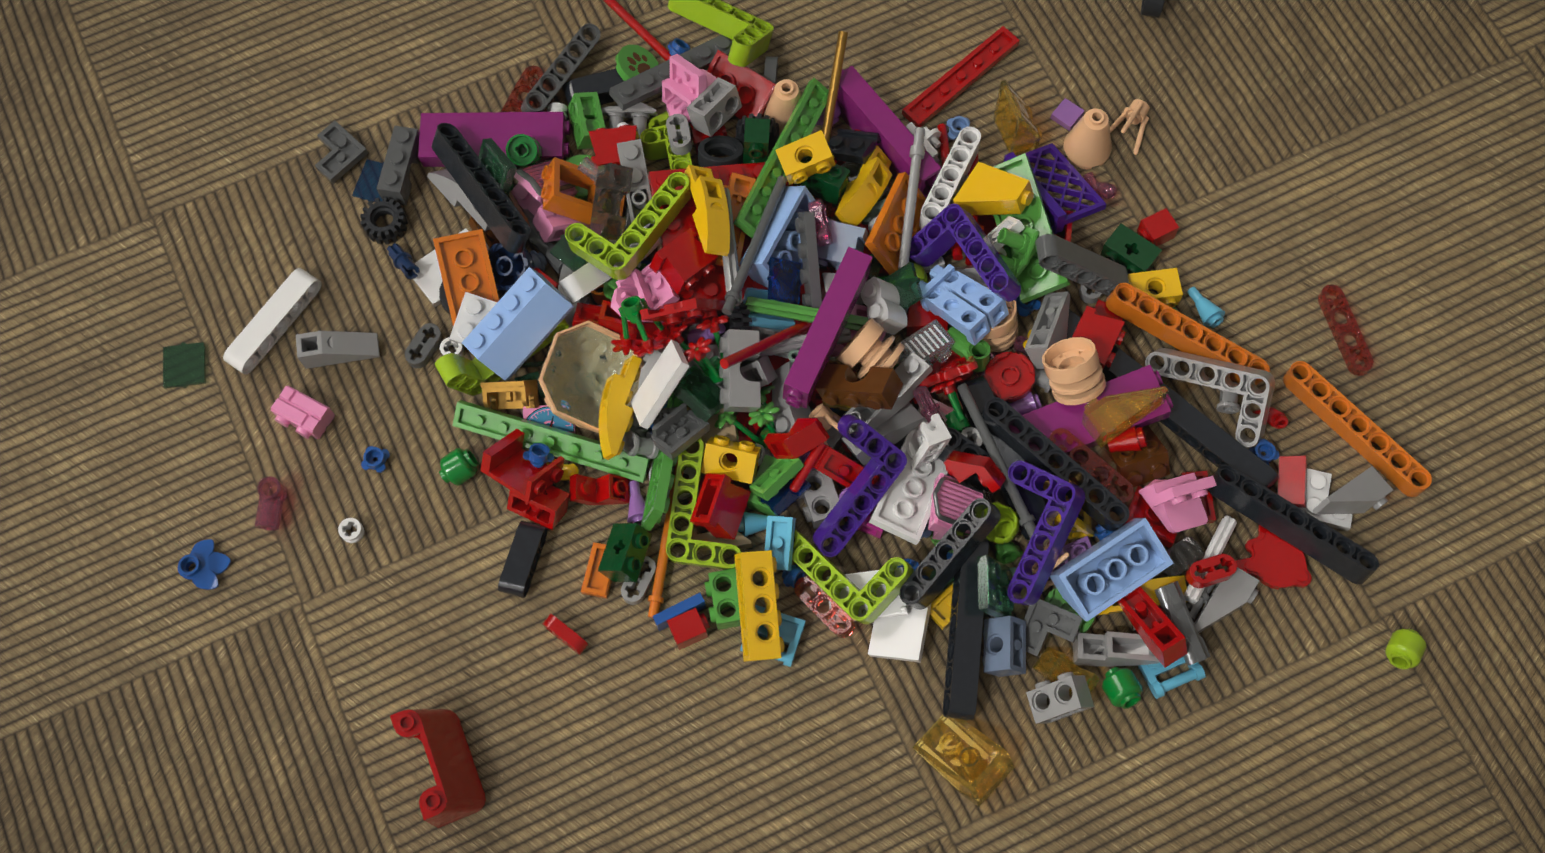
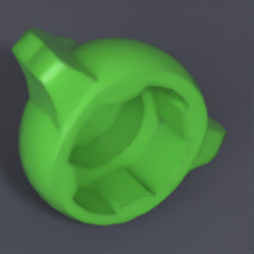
(1008, 551)

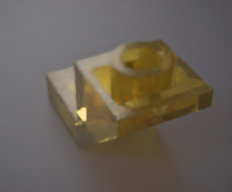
(1056, 663)

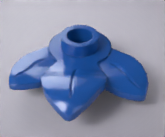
(208, 565)

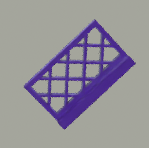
(1053, 206)

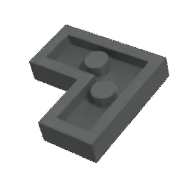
(344, 152)
(1047, 618)

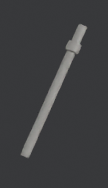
(917, 153)

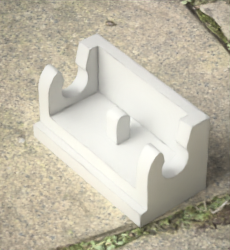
(931, 441)

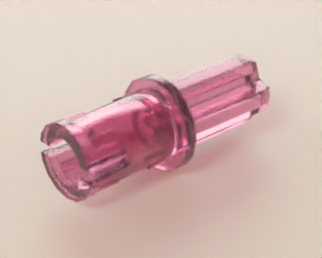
(926, 403)

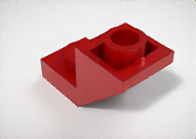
(801, 438)
(963, 465)
(601, 491)

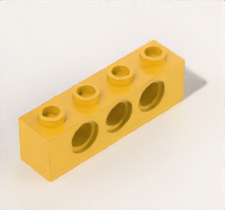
(750, 619)

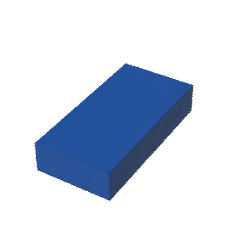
(695, 601)

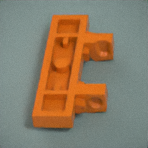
(739, 189)

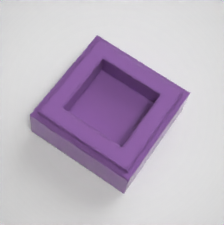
(1067, 114)

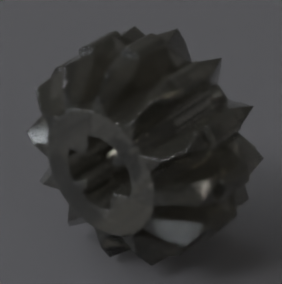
(1183, 556)

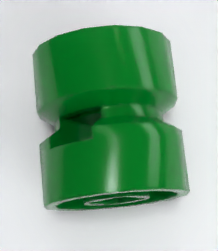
(523, 150)

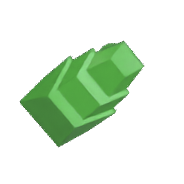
(1023, 248)

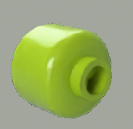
(1405, 648)

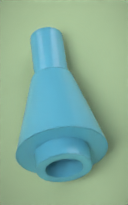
(1209, 312)
(752, 523)

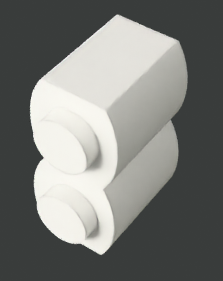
(884, 305)

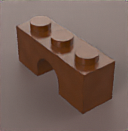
(876, 390)

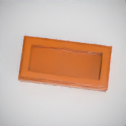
(595, 582)

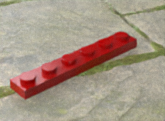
(960, 77)

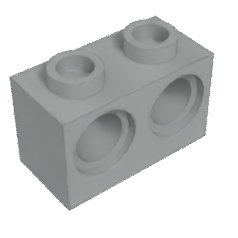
(714, 107)
(825, 496)
(1060, 702)

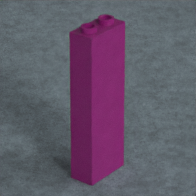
(867, 112)
(545, 127)
(826, 328)
(1070, 416)

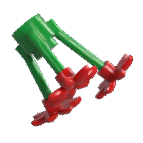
(630, 311)
(699, 350)
(956, 418)

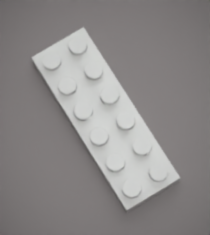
(908, 501)

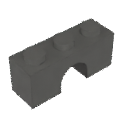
(395, 174)

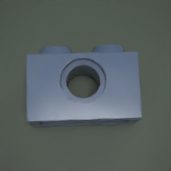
(1004, 646)

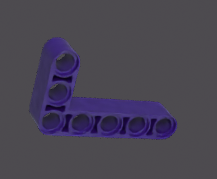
(959, 226)
(861, 486)
(1045, 529)

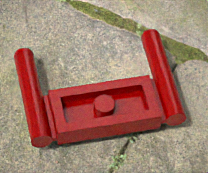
(832, 465)

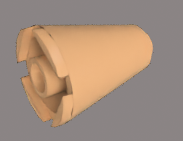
(782, 102)
(1089, 140)

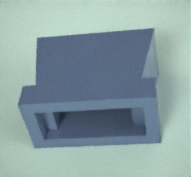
(842, 237)

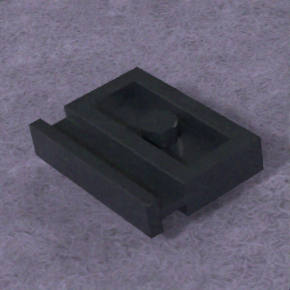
(853, 145)

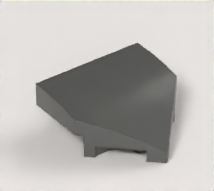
(677, 430)

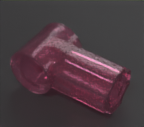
(270, 506)

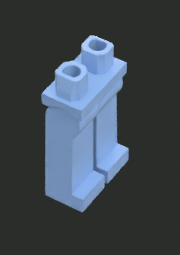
(962, 302)

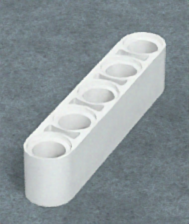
(951, 170)
(583, 281)
(272, 321)

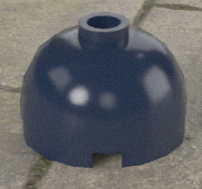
(508, 266)

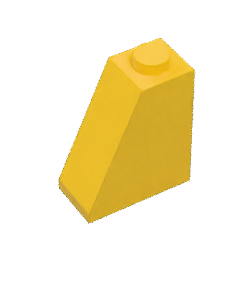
(994, 192)

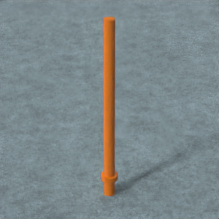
(656, 598)

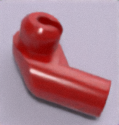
(1275, 418)

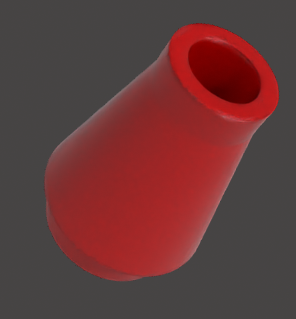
(1130, 440)

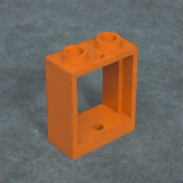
(562, 203)

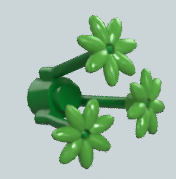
(762, 416)

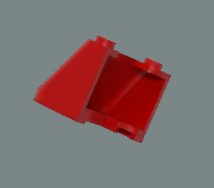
(457, 781)

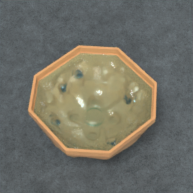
(578, 370)

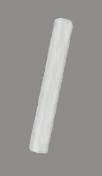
(1214, 548)

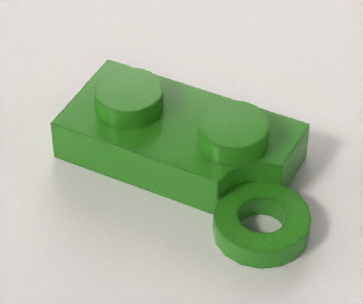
(776, 477)

